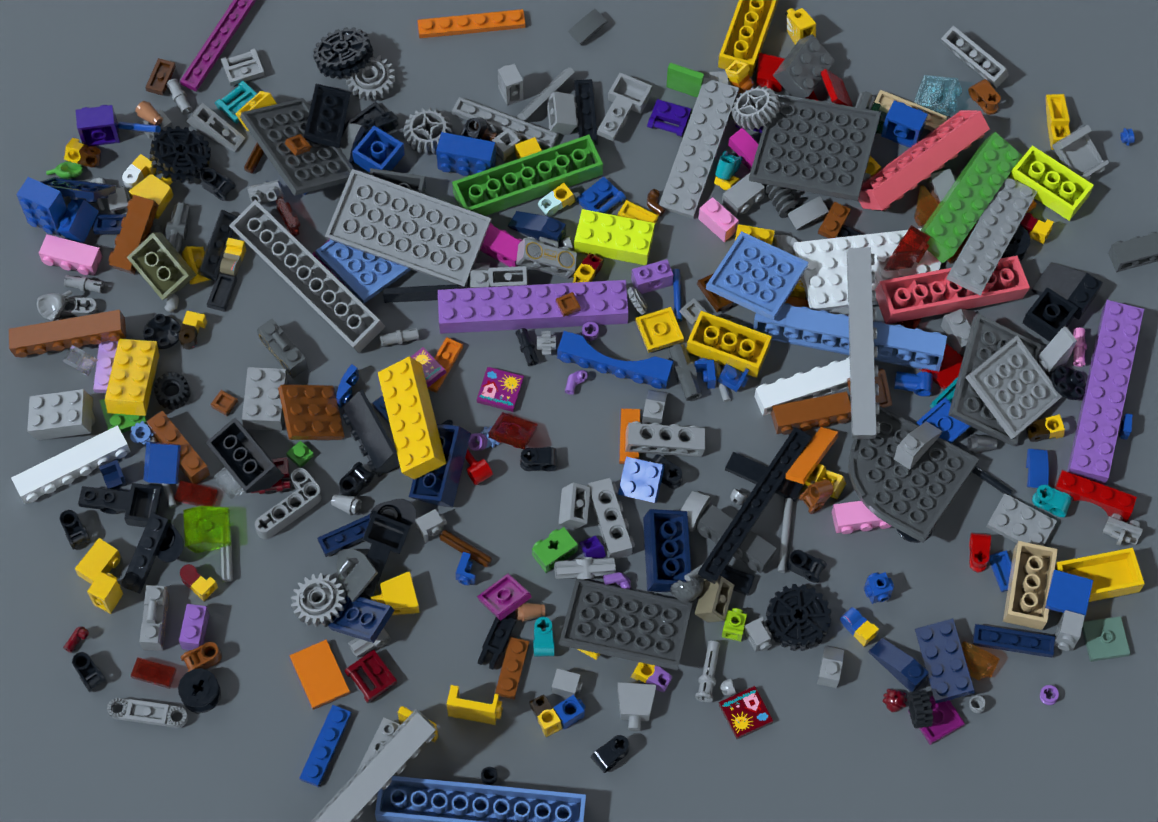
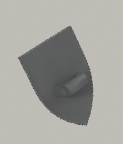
(354, 572)

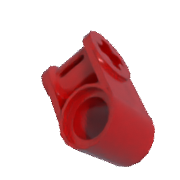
(979, 549)

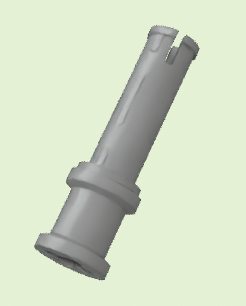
(707, 679)

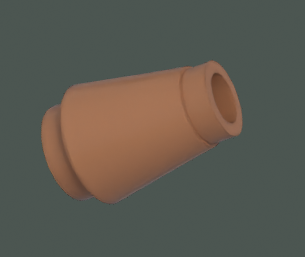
(147, 112)
(529, 611)

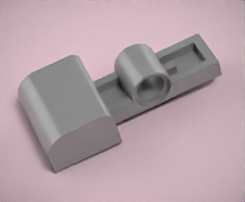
(626, 95)

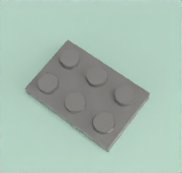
(1020, 522)

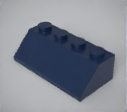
(441, 484)
(666, 548)

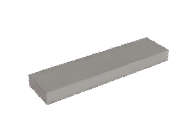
(545, 94)

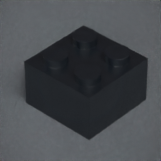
(1049, 314)

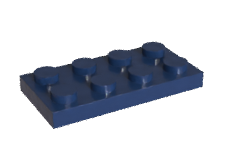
(80, 189)
(944, 661)

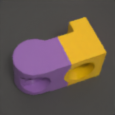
(652, 675)

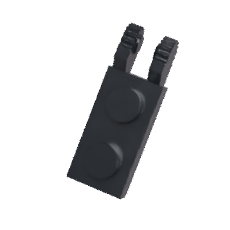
(497, 640)

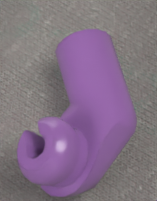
(575, 379)
(618, 578)

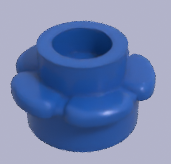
(1127, 136)

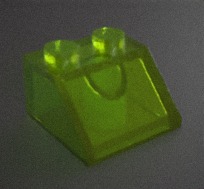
(206, 528)

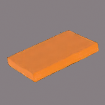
(319, 674)

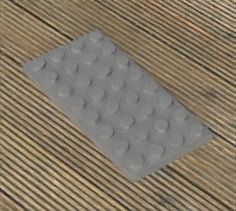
(408, 228)

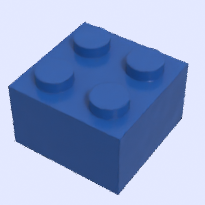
(904, 124)
(378, 151)

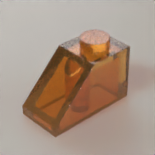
(925, 206)

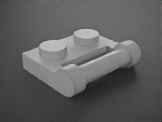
(243, 71)

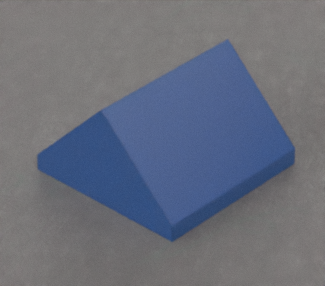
(161, 463)

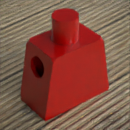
(766, 68)

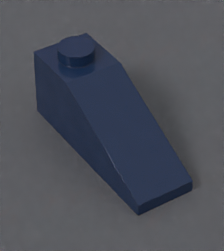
(538, 226)
(899, 664)

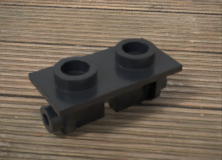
(386, 121)

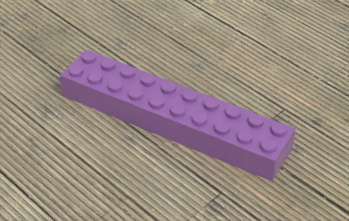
(530, 306)
(1105, 392)

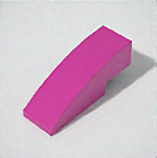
(744, 146)

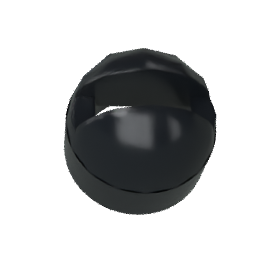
(489, 775)

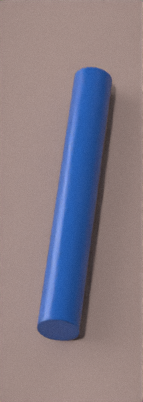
(139, 127)
(677, 294)

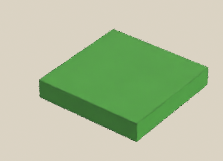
(684, 80)

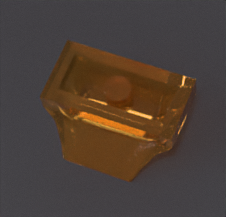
(979, 662)

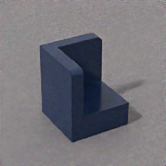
(113, 475)

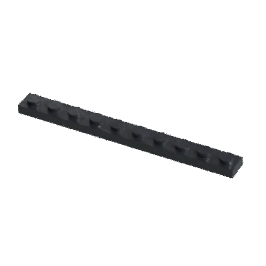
(754, 506)

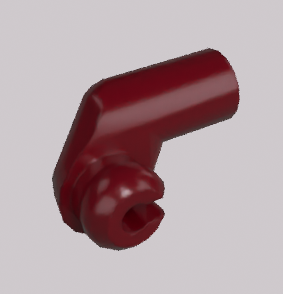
(78, 634)

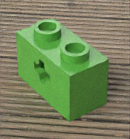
(558, 539)

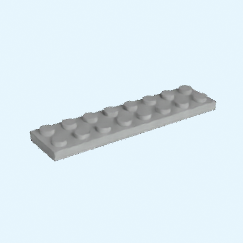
(698, 148)
(991, 236)

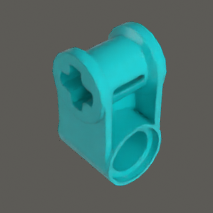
(728, 165)
(1053, 501)
(543, 640)

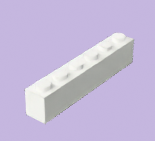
(803, 386)
(70, 465)

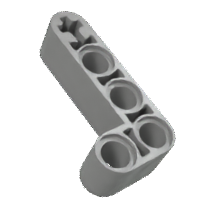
(285, 506)

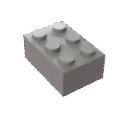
(262, 400)
(60, 414)

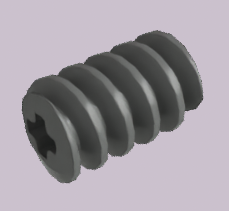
(781, 199)

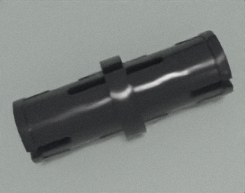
(527, 347)

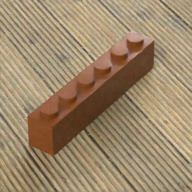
(67, 332)

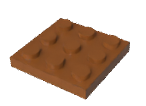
(311, 412)

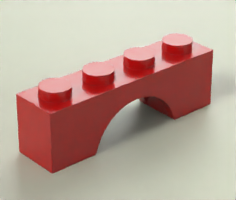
(1106, 497)

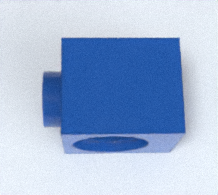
(569, 719)

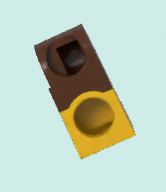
(82, 153)

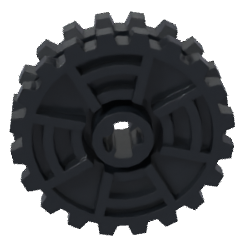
(343, 52)
(179, 154)
(799, 602)

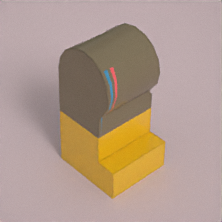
(233, 257)

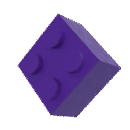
(97, 125)

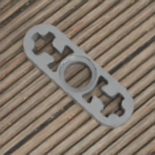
(84, 302)

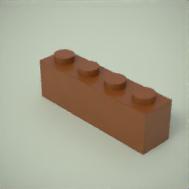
(133, 232)
(811, 413)
(190, 461)

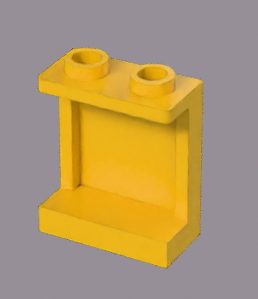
(473, 710)

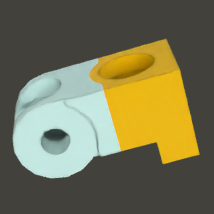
(556, 200)

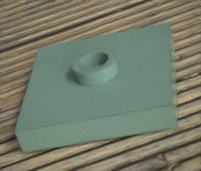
(1105, 639)

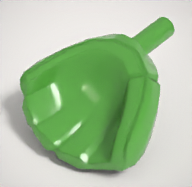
(67, 170)

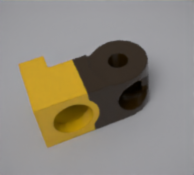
(190, 329)
(1046, 428)
(545, 715)

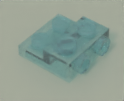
(939, 94)

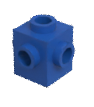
(874, 591)

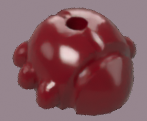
(892, 703)

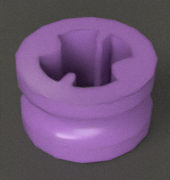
(590, 337)
(481, 438)
(1055, 694)

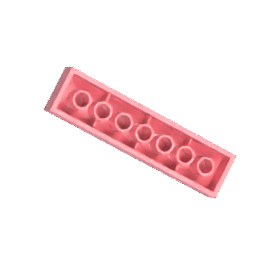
(922, 159)
(933, 294)

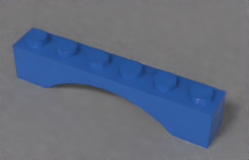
(651, 371)

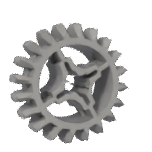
(755, 108)
(416, 131)

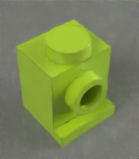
(731, 630)

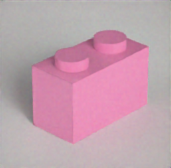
(718, 219)

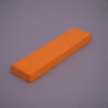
(812, 455)

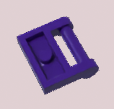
(669, 113)

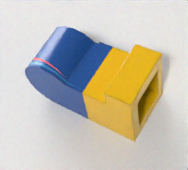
(859, 626)

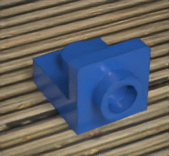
(708, 368)
(733, 378)
(464, 566)

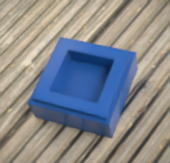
(1126, 426)

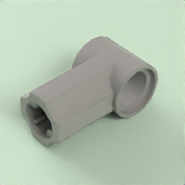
(360, 647)

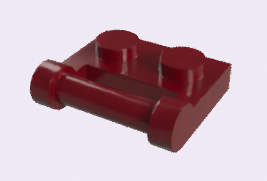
(376, 672)

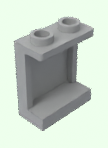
(1079, 153)

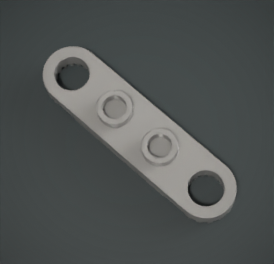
(147, 712)

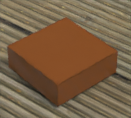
(297, 144)
(568, 304)
(224, 402)

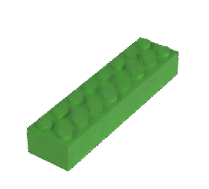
(529, 177)
(969, 196)

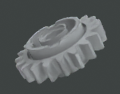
(381, 80)
(311, 611)

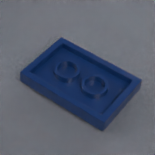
(362, 618)

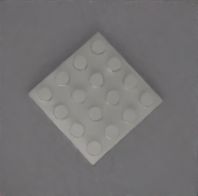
(1013, 387)

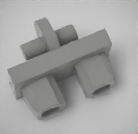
(266, 192)
(1122, 531)

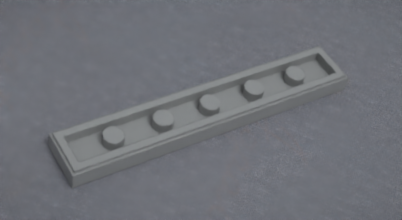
(501, 122)

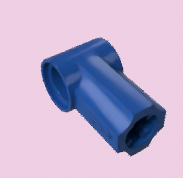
(918, 383)

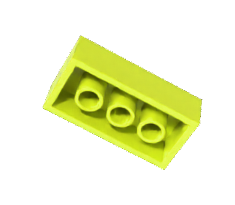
(1055, 184)
(614, 237)

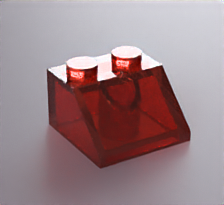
(909, 250)

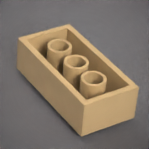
(1029, 585)

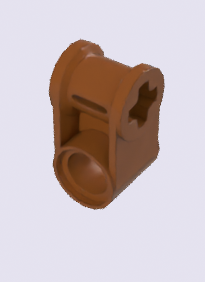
(985, 96)
(817, 495)
(200, 658)

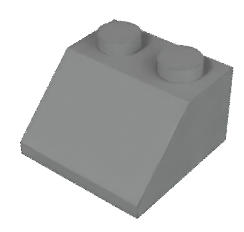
(957, 328)

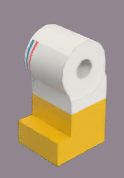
(137, 171)

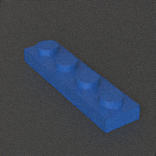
(325, 746)

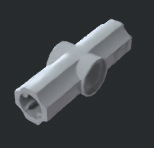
(584, 568)

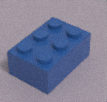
(464, 154)
(42, 205)

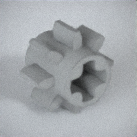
(546, 342)

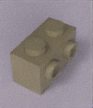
(714, 600)

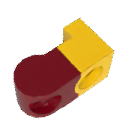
(1037, 229)
(588, 269)
(196, 583)

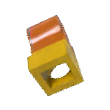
(740, 78)

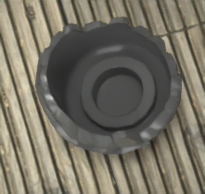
(688, 590)

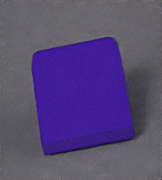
(592, 548)

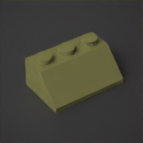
(161, 265)

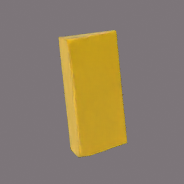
(194, 257)

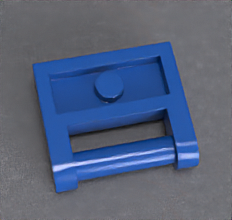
(598, 194)

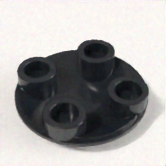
(163, 330)
(1068, 383)

